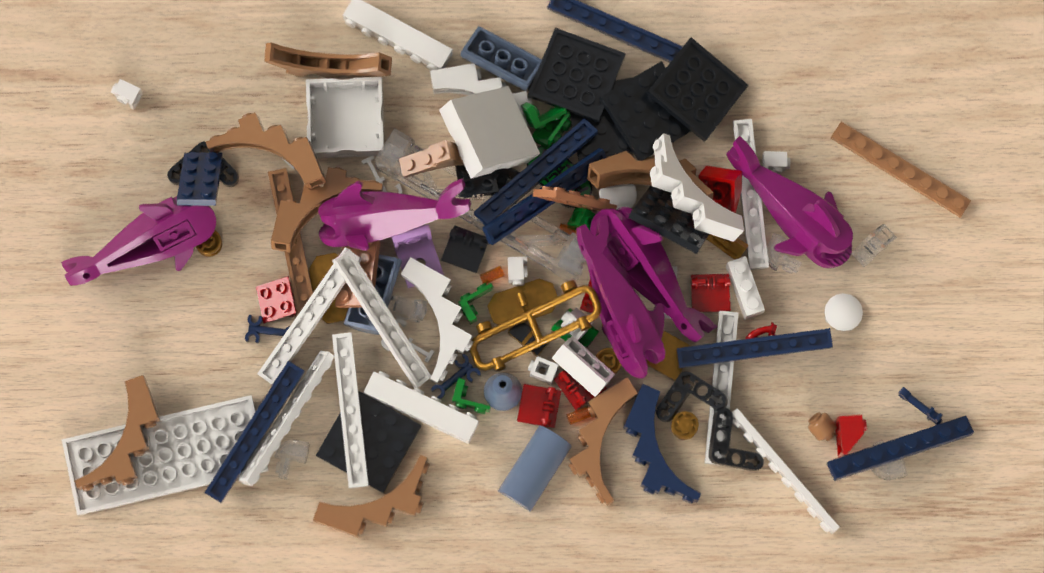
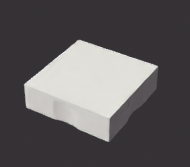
(345, 116)
(489, 131)

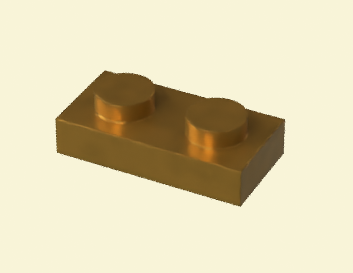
(732, 249)

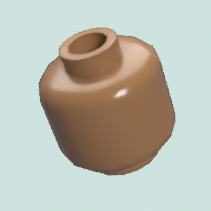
(822, 426)

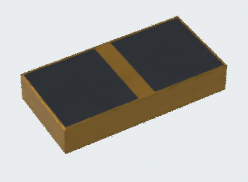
(523, 334)

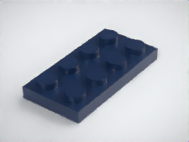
(199, 179)

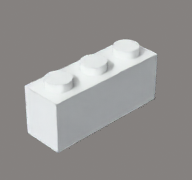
(745, 288)
(583, 366)

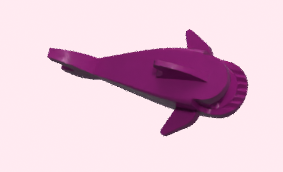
(371, 216)
(806, 218)
(153, 236)
(646, 267)
(625, 319)

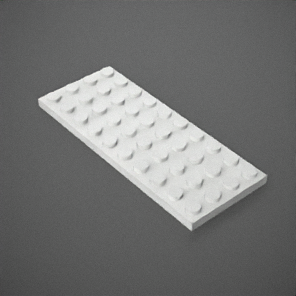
(181, 455)

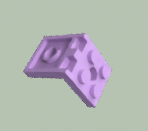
(417, 245)

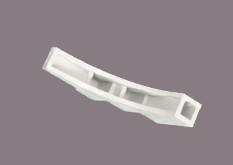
(465, 81)
(688, 197)
(433, 287)

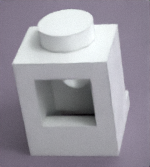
(126, 93)
(776, 161)
(516, 270)
(570, 317)
(551, 369)

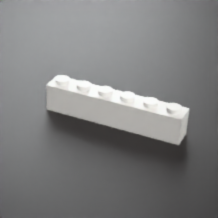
(397, 34)
(420, 407)

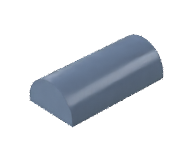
(501, 58)
(386, 278)
(535, 468)

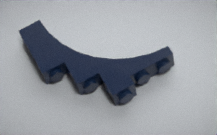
(659, 474)

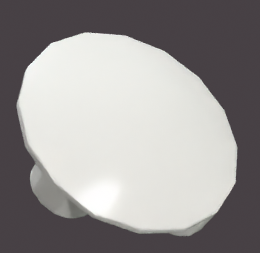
(620, 195)
(843, 312)

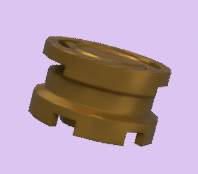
(211, 246)
(609, 359)
(684, 425)

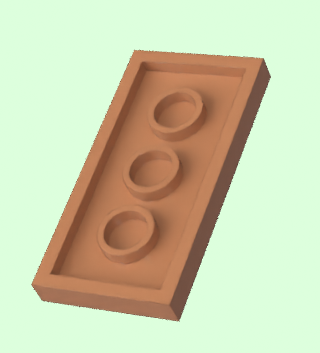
(573, 198)
(369, 264)

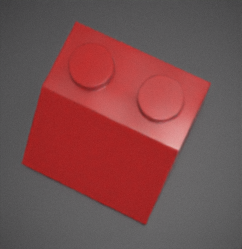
(724, 184)
(848, 432)

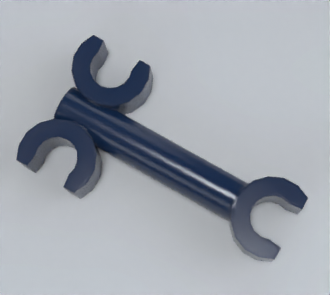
(255, 328)
(466, 369)
(929, 412)

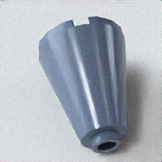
(502, 398)

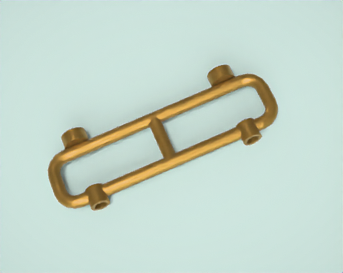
(486, 330)

